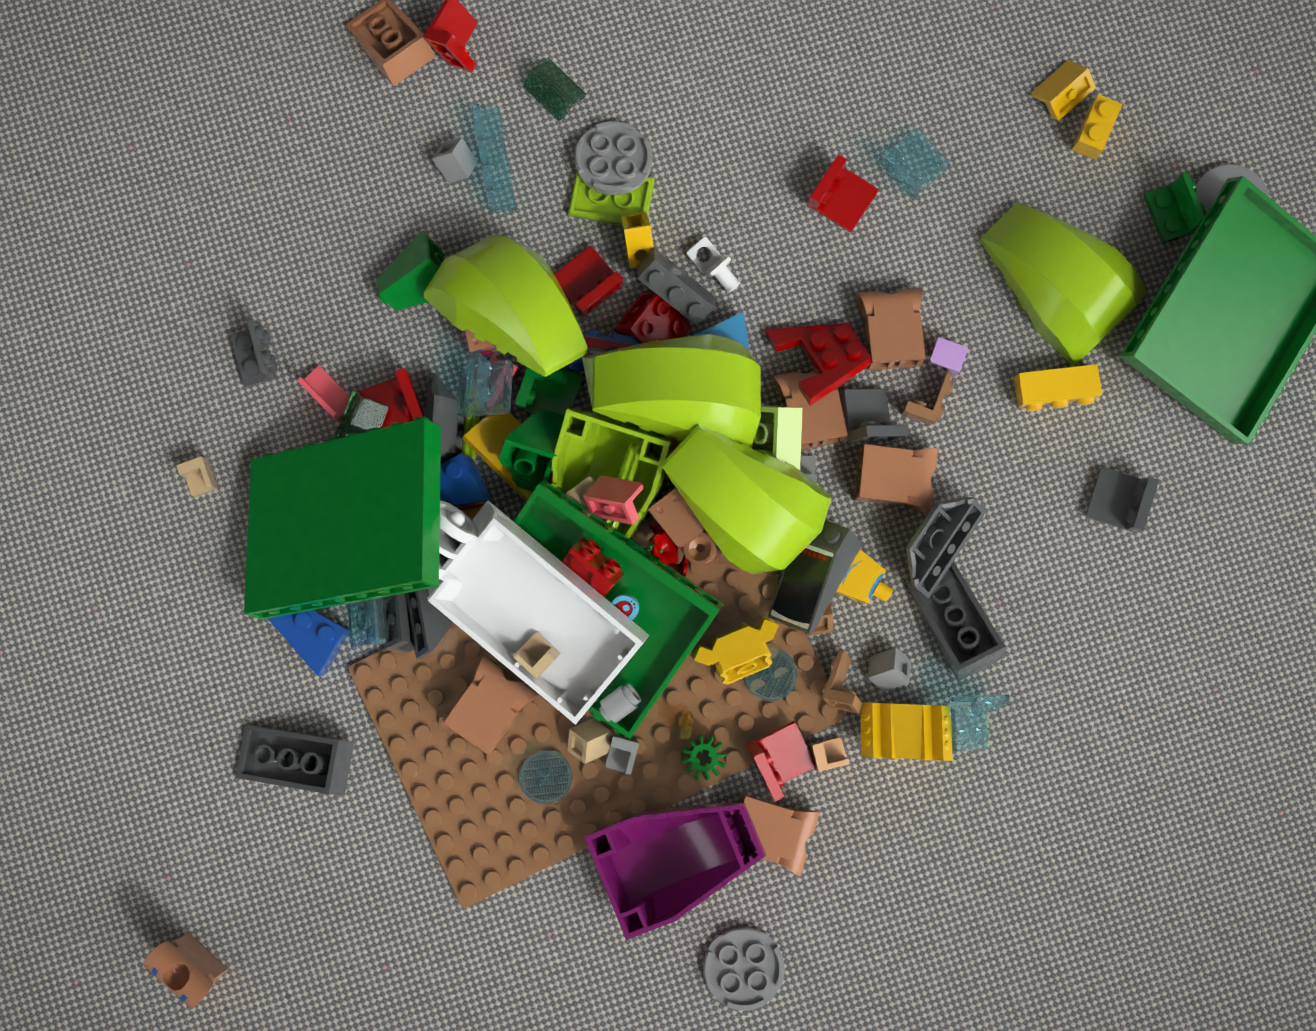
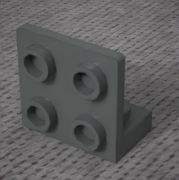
(253, 354)
(868, 416)
(1122, 500)

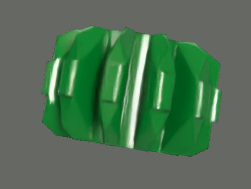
(711, 753)

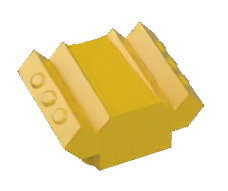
(739, 650)
(906, 731)

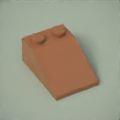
(391, 40)

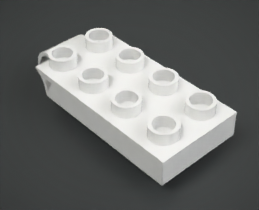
(509, 586)

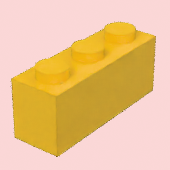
(1058, 387)

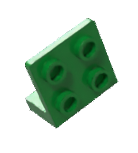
(1175, 208)
(552, 393)

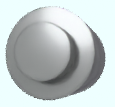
(619, 703)

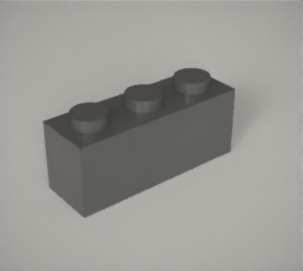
(675, 286)

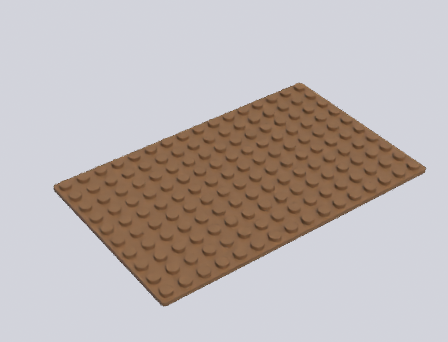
(474, 800)

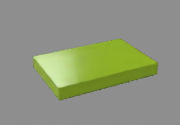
(609, 208)

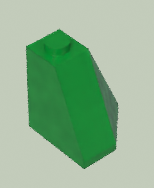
(410, 273)
(531, 448)

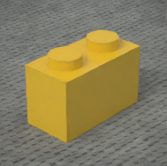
(1097, 127)

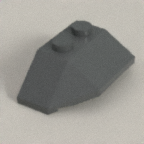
(443, 411)
(940, 541)
(425, 622)

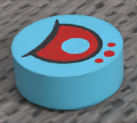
(627, 604)

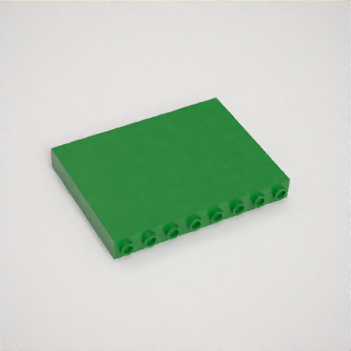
(1232, 313)
(344, 520)
(670, 605)

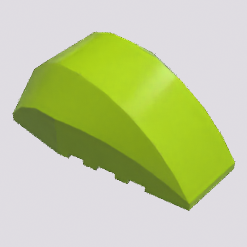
(1063, 278)
(511, 300)
(680, 385)
(597, 447)
(747, 500)

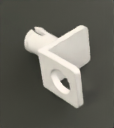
(714, 266)

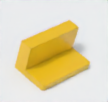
(1065, 89)

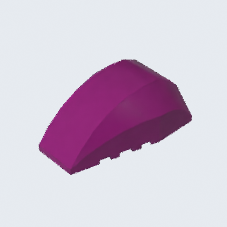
(671, 860)

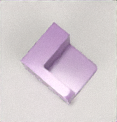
(948, 355)

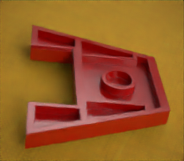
(831, 350)

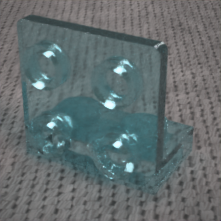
(914, 163)
(971, 720)

